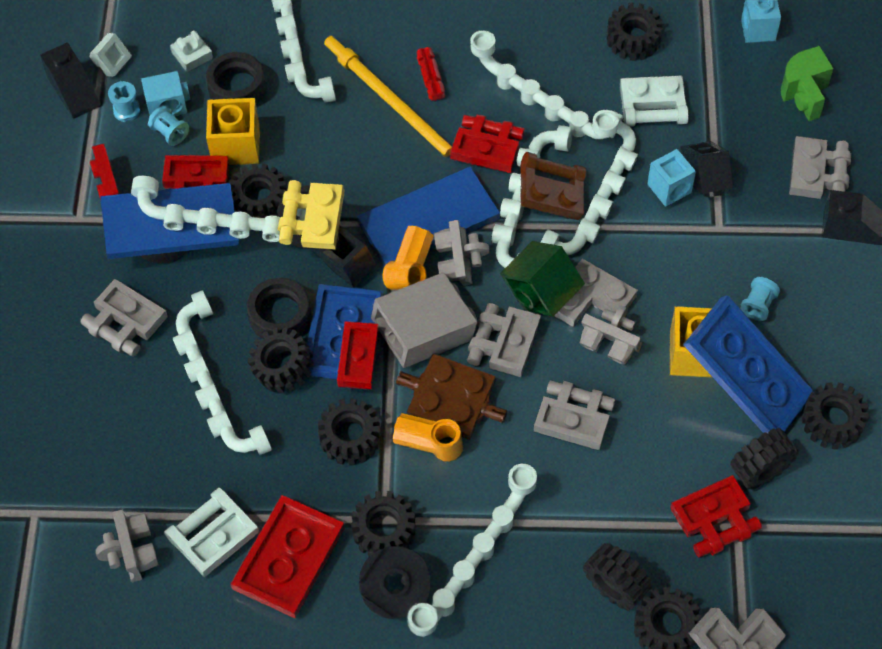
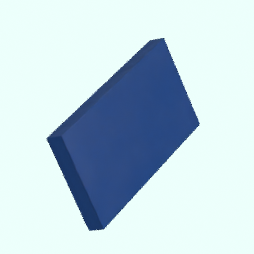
(430, 208)
(134, 233)
(748, 367)

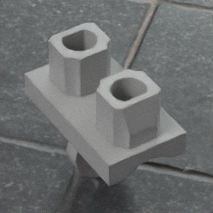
(456, 240)
(624, 342)
(135, 559)

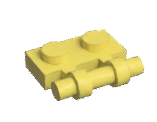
(321, 218)

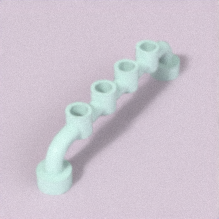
(291, 49)
(604, 121)
(600, 204)
(511, 208)
(207, 219)
(208, 394)
(424, 617)

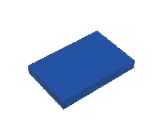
(331, 310)

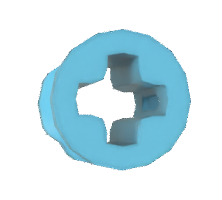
(123, 97)
(168, 119)
(760, 298)

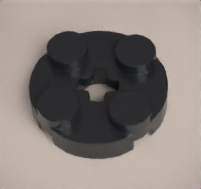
(373, 582)

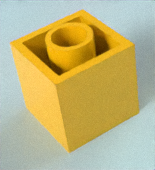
(233, 130)
(683, 324)

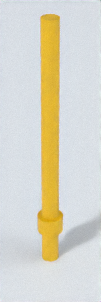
(350, 60)

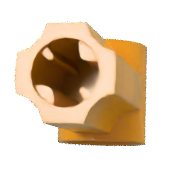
(410, 259)
(426, 434)

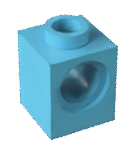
(760, 20)
(167, 91)
(671, 177)

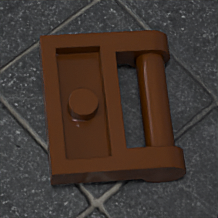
(550, 194)

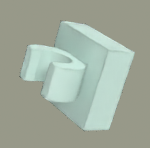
(191, 51)
(110, 55)

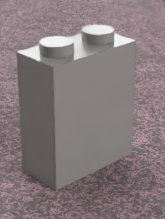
(424, 319)

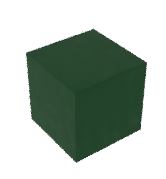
(542, 278)

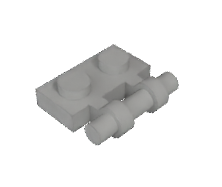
(809, 165)
(130, 310)
(513, 343)
(573, 422)

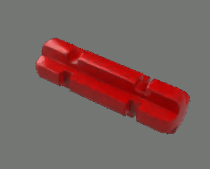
(430, 74)

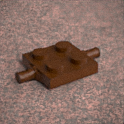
(452, 393)

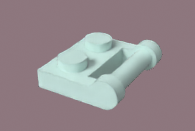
(653, 94)
(217, 539)

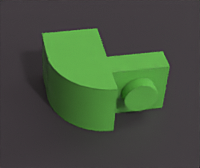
(803, 80)

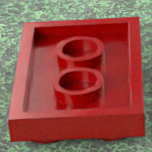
(288, 556)

